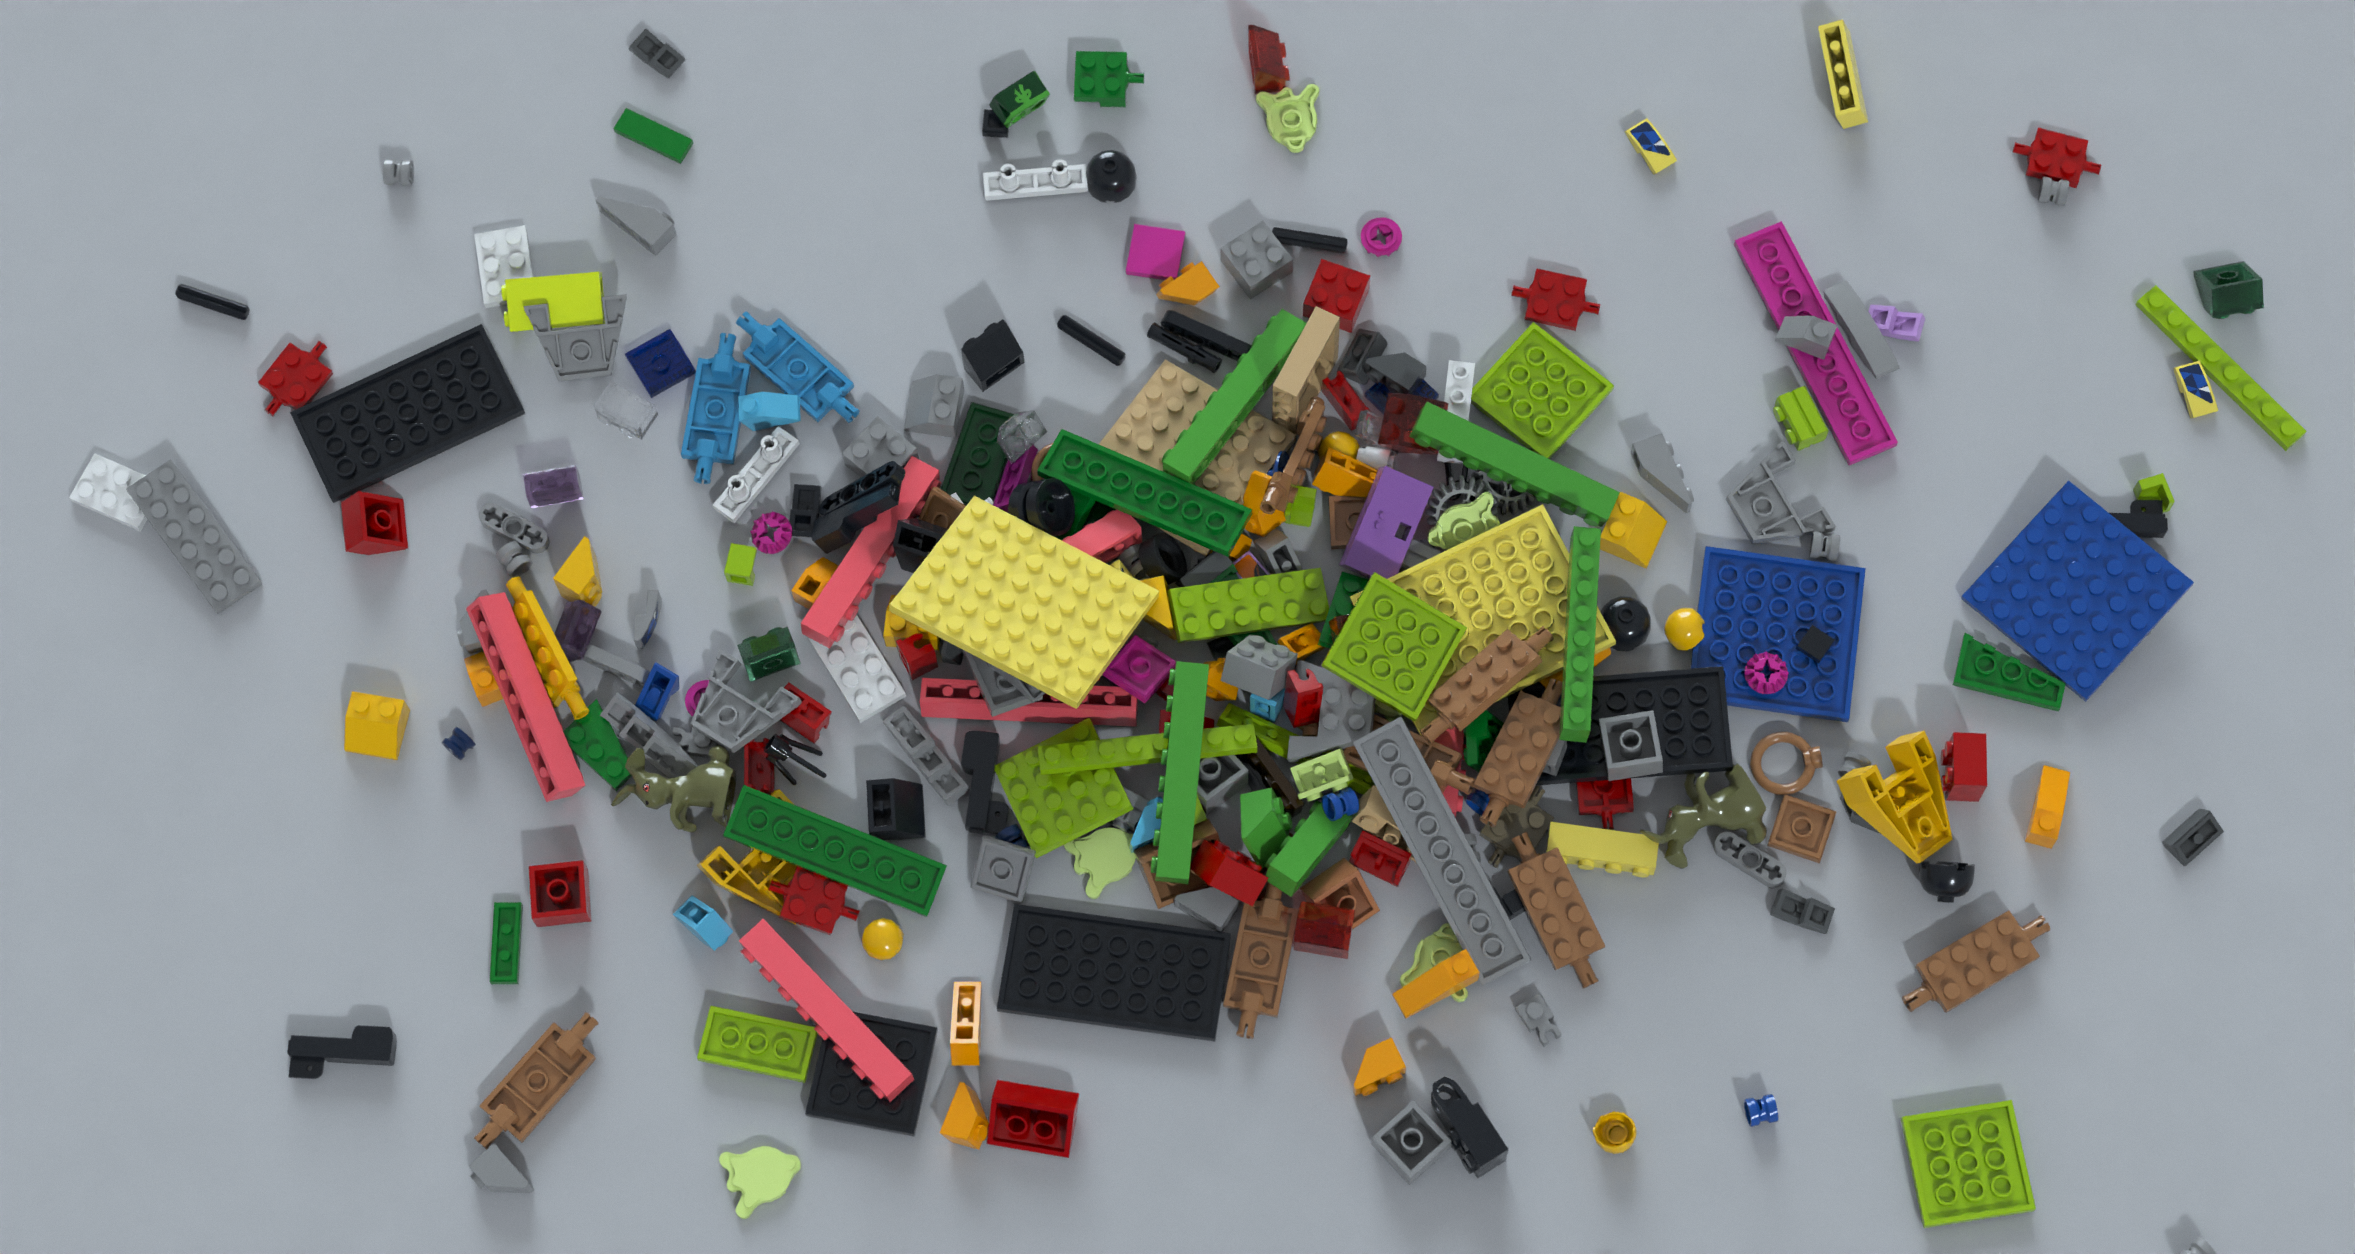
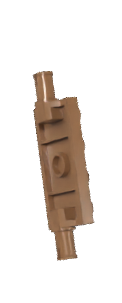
(1283, 485)
(1484, 681)
(1520, 752)
(1439, 758)
(1556, 909)
(1260, 959)
(1976, 962)
(537, 1082)

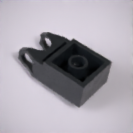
(1468, 1129)

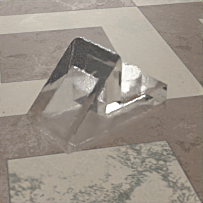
(1369, 429)

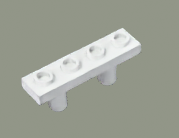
(1035, 182)
(1458, 394)
(756, 474)

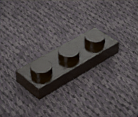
(1274, 778)

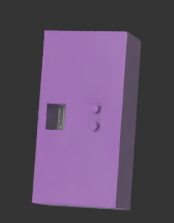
(1386, 524)

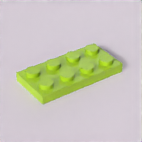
(757, 1044)

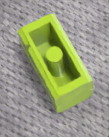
(1800, 418)

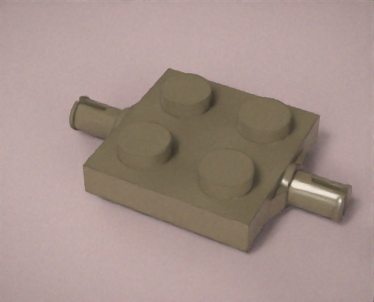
(1515, 822)

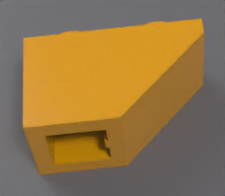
(1190, 287)
(813, 582)
(1379, 1065)

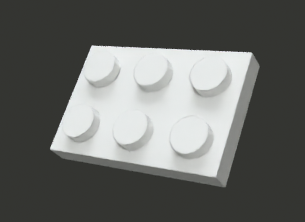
(502, 256)
(104, 491)

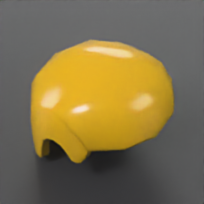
(1340, 442)
(1684, 628)
(882, 939)
(1615, 1132)

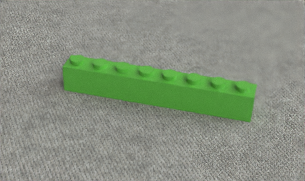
(1234, 399)
(1514, 464)
(1580, 634)
(1181, 772)

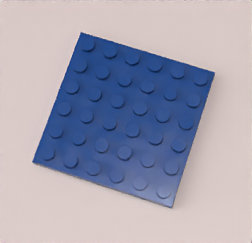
(2077, 590)
(1769, 605)

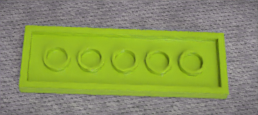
(1248, 605)

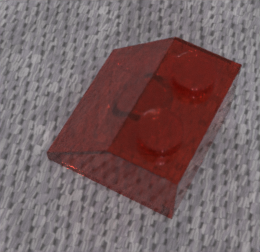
(1266, 60)
(1399, 420)
(1324, 930)

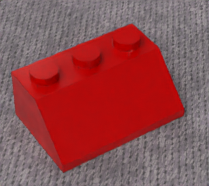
(1032, 1118)

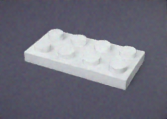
(860, 671)

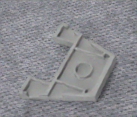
(581, 350)
(1765, 508)
(731, 717)
(1343, 718)

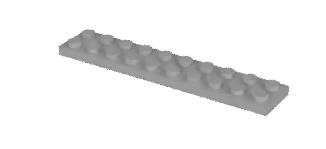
(1441, 850)

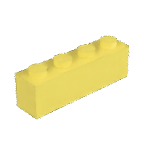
(1843, 74)
(1604, 849)

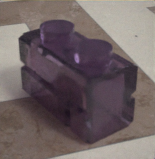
(553, 486)
(576, 628)

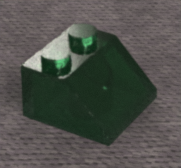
(2229, 289)
(768, 653)

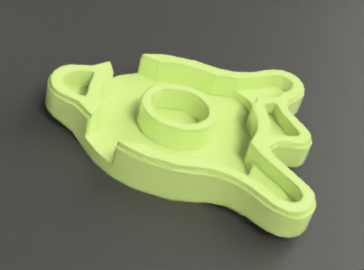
(1290, 117)
(1463, 522)
(1103, 856)
(1432, 952)
(760, 1176)

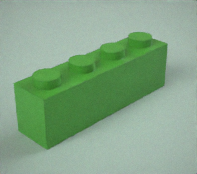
(1305, 849)

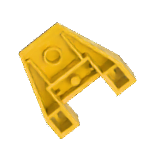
(1906, 804)
(751, 875)

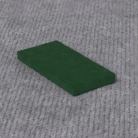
(977, 458)

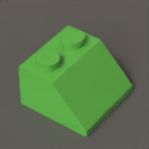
(1263, 824)

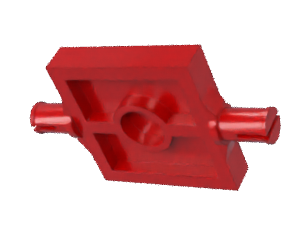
(2057, 157)
(1556, 299)
(295, 377)
(1605, 799)
(813, 901)

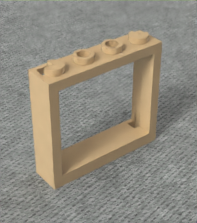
(1306, 368)

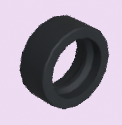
(1171, 565)

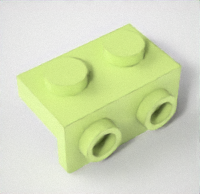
(1321, 774)

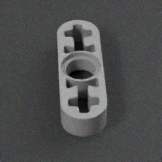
(533, 530)
(616, 665)
(1770, 865)

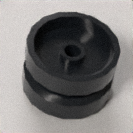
(1044, 505)

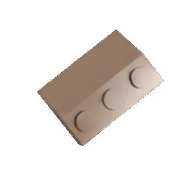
(1166, 892)

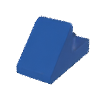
(657, 691)

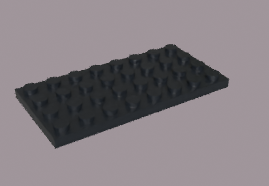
(407, 413)
(1687, 713)
(1114, 972)

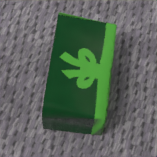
(1019, 99)

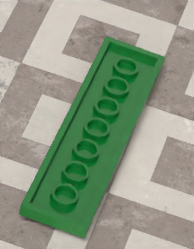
(1145, 492)
(834, 851)

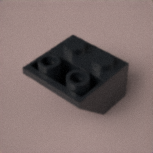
(991, 355)
(914, 542)
(895, 809)

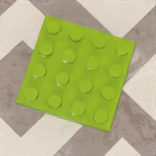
(1540, 392)
(1394, 646)
(1061, 805)
(1967, 1164)

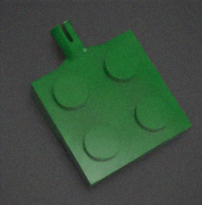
(1103, 78)
(1480, 738)

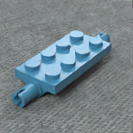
(797, 368)
(714, 410)

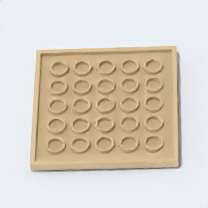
(1167, 408)

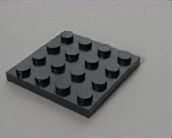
(845, 1098)

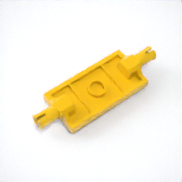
(546, 651)

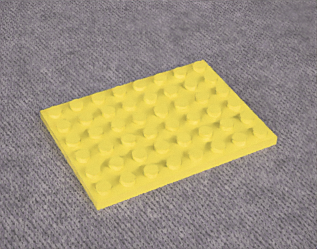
(1496, 583)
(1024, 601)

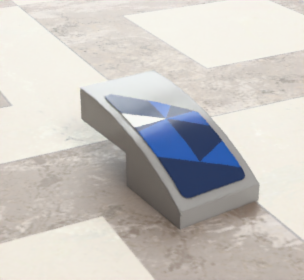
(646, 623)

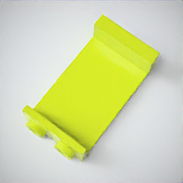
(571, 299)

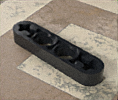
(1204, 335)
(879, 477)

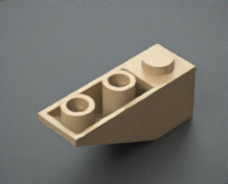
(1377, 819)

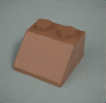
(1342, 888)

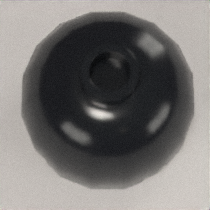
(1111, 176)
(1627, 621)
(1946, 879)

